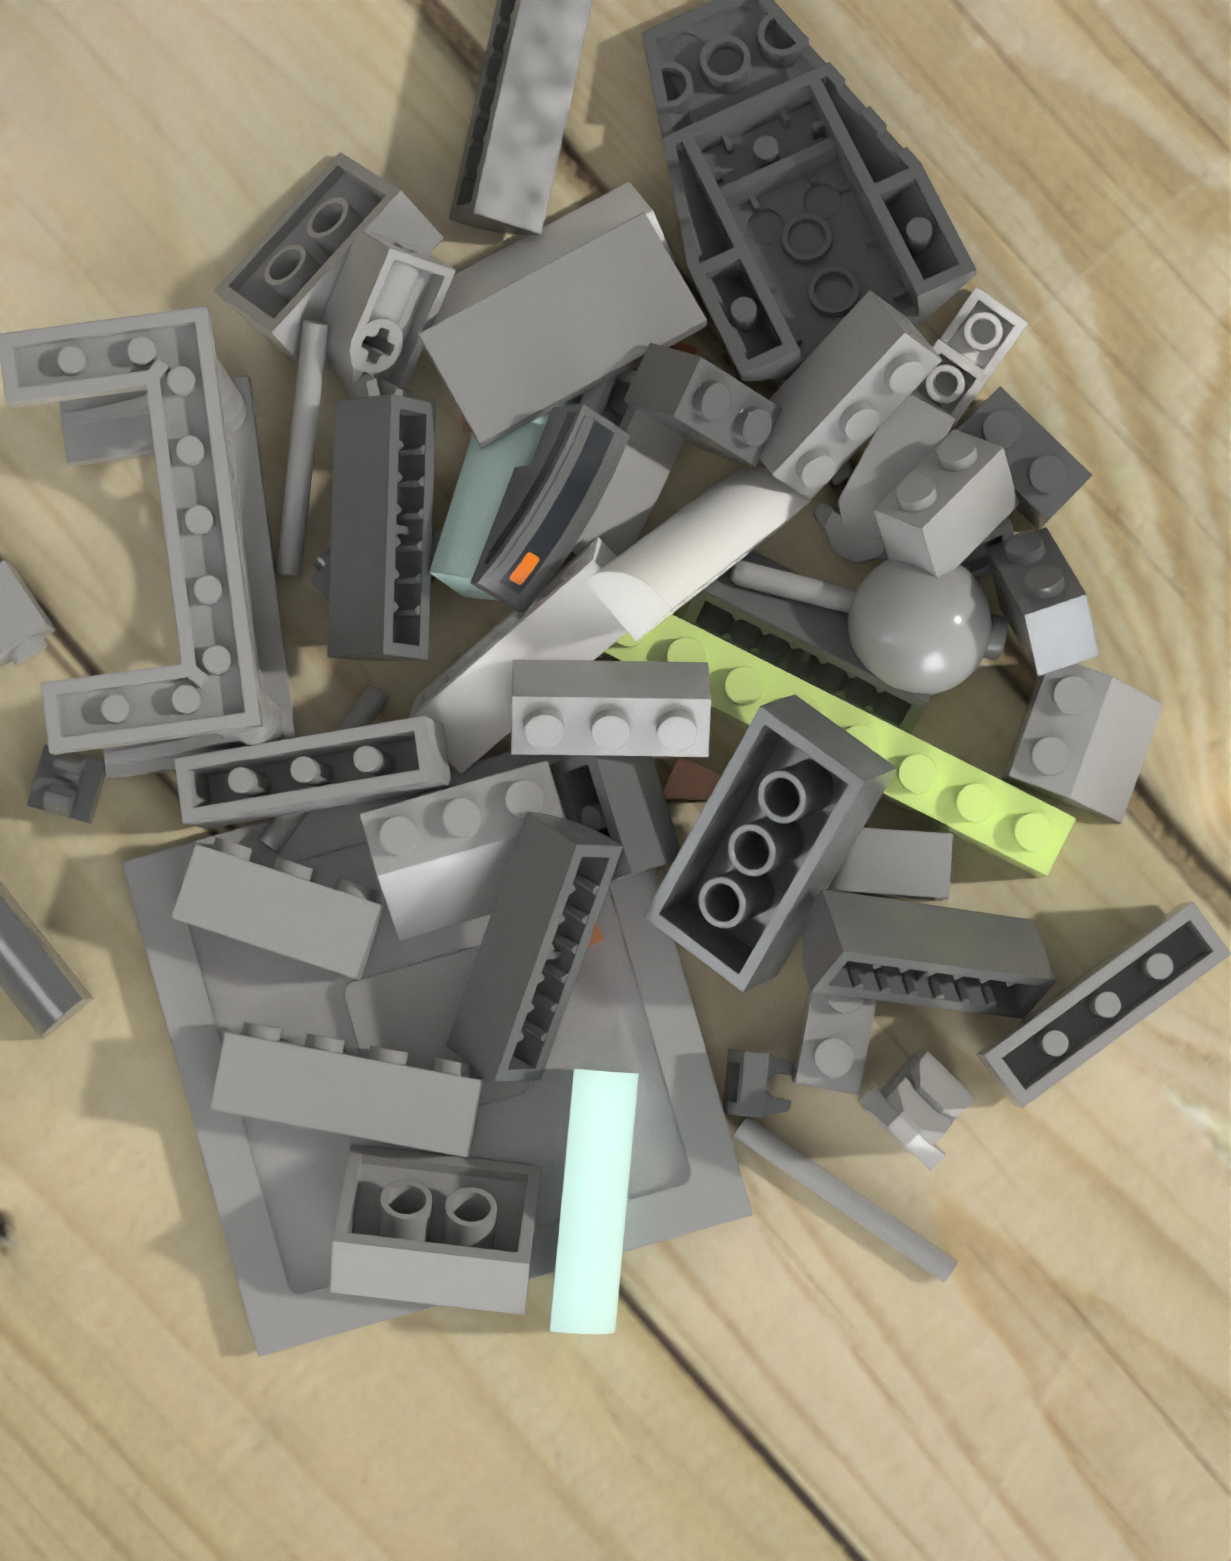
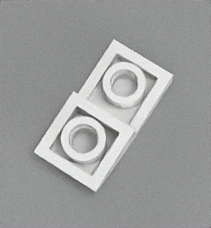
(969, 353)

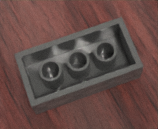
(769, 841)

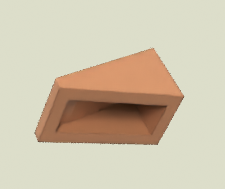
(690, 781)

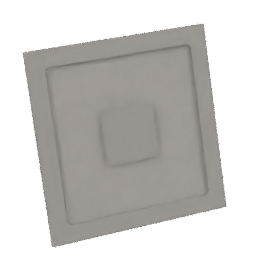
(285, 1181)

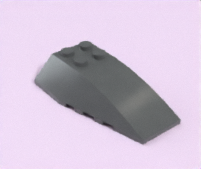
(789, 188)

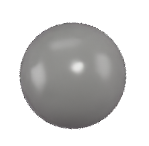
(918, 627)

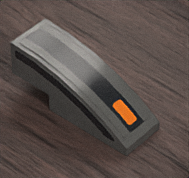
(549, 504)

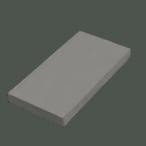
(562, 330)

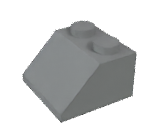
(1083, 740)

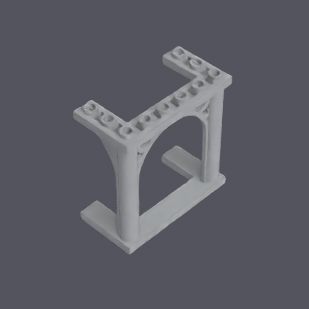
(162, 393)

